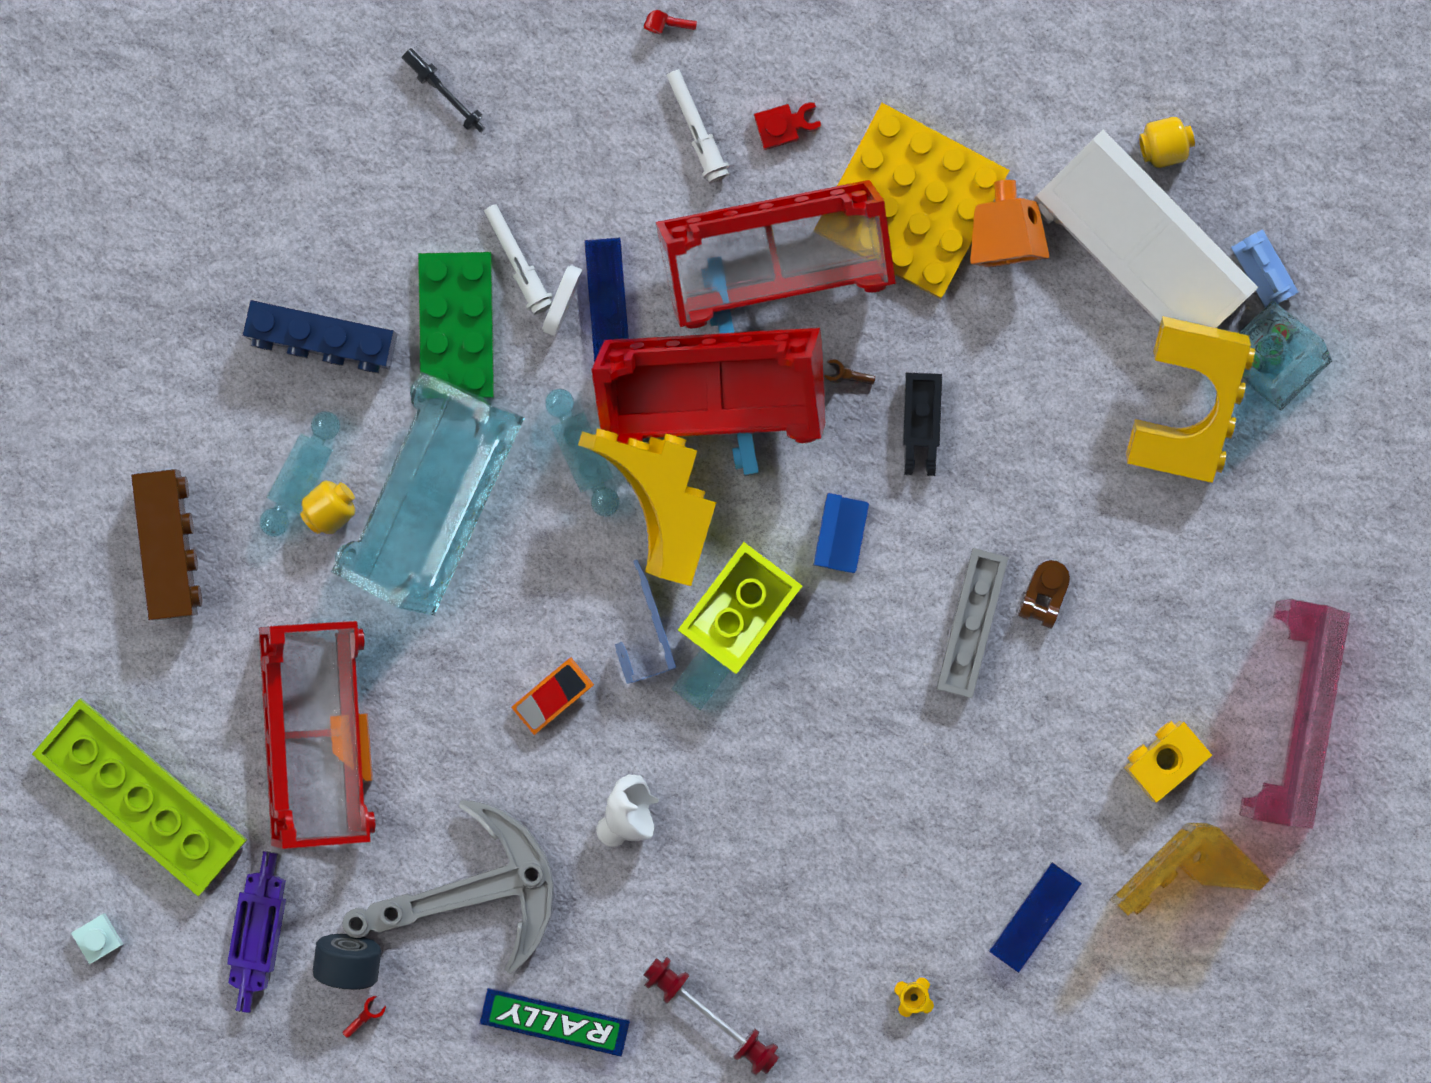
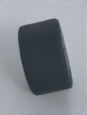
(346, 962)

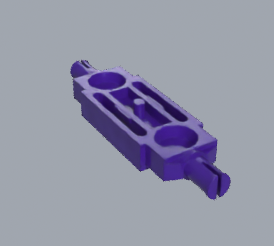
(249, 969)

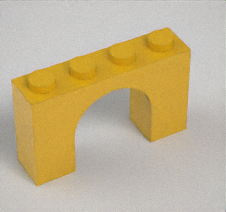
(1197, 448)

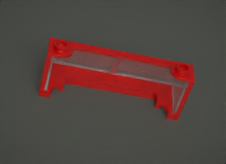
(776, 250)
(313, 734)

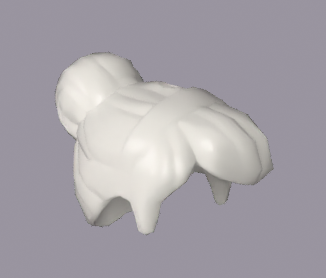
(627, 813)

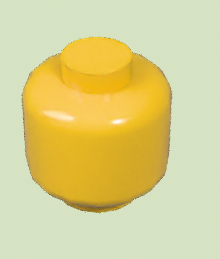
(1166, 142)
(328, 507)

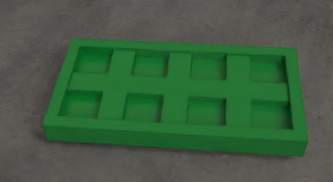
(457, 319)

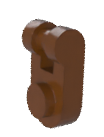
(1052, 581)

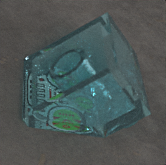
(1285, 355)

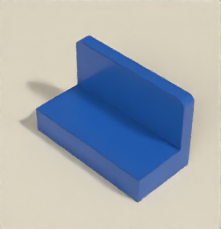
(841, 533)

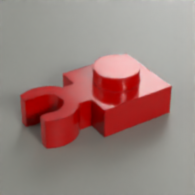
(780, 126)

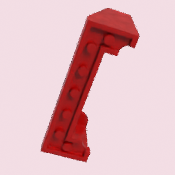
(712, 385)

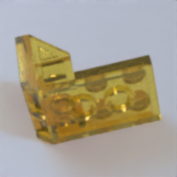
(1219, 865)

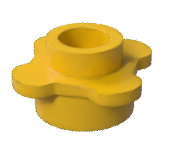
(923, 1002)

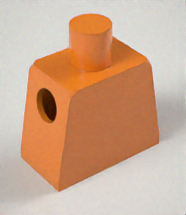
(1007, 229)

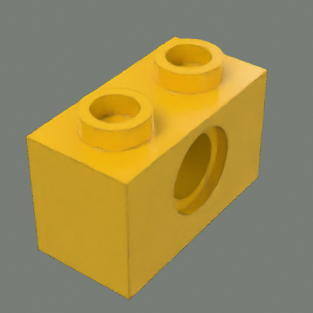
(1188, 756)

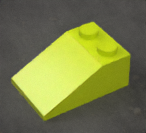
(740, 608)

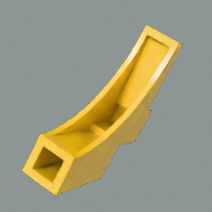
(673, 512)

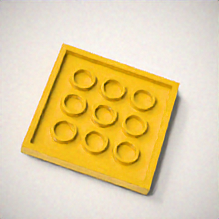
(927, 194)

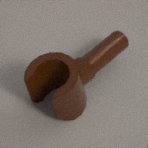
(849, 374)

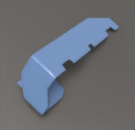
(620, 648)

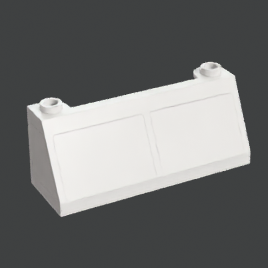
(1143, 237)

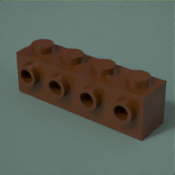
(165, 544)

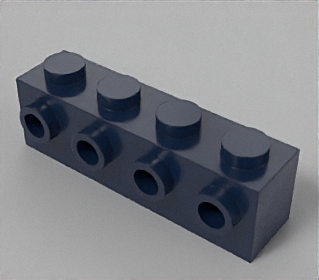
(320, 335)

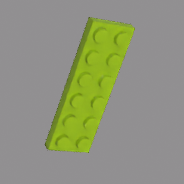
(139, 797)

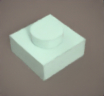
(97, 938)

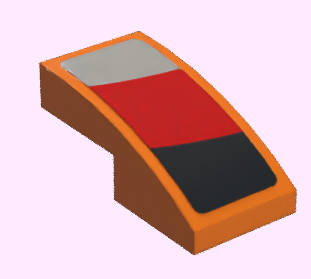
(552, 696)

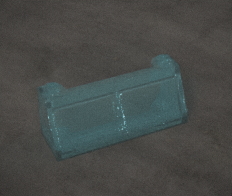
(430, 497)

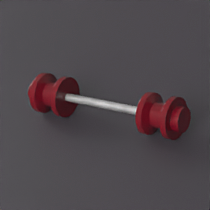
(751, 1048)

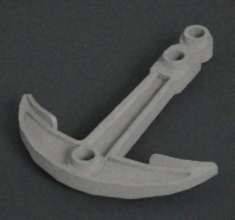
(508, 880)

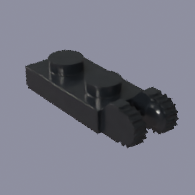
(921, 418)

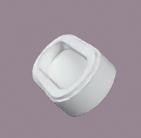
(562, 300)

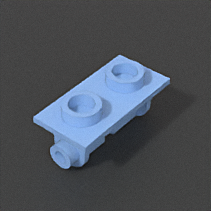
(1264, 268)

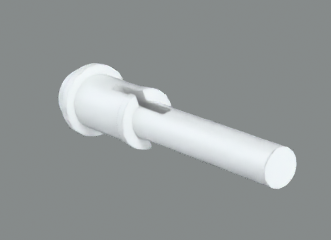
(703, 143)
(526, 277)

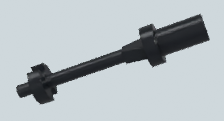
(426, 73)

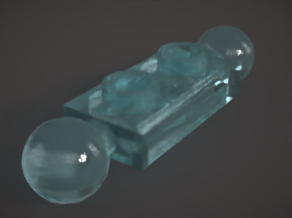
(586, 466)
(299, 473)

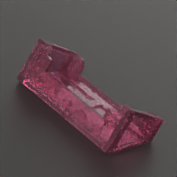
(1325, 638)

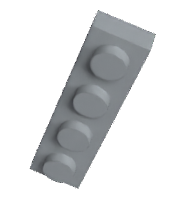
(972, 623)

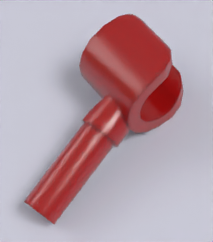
(658, 19)
(362, 1018)

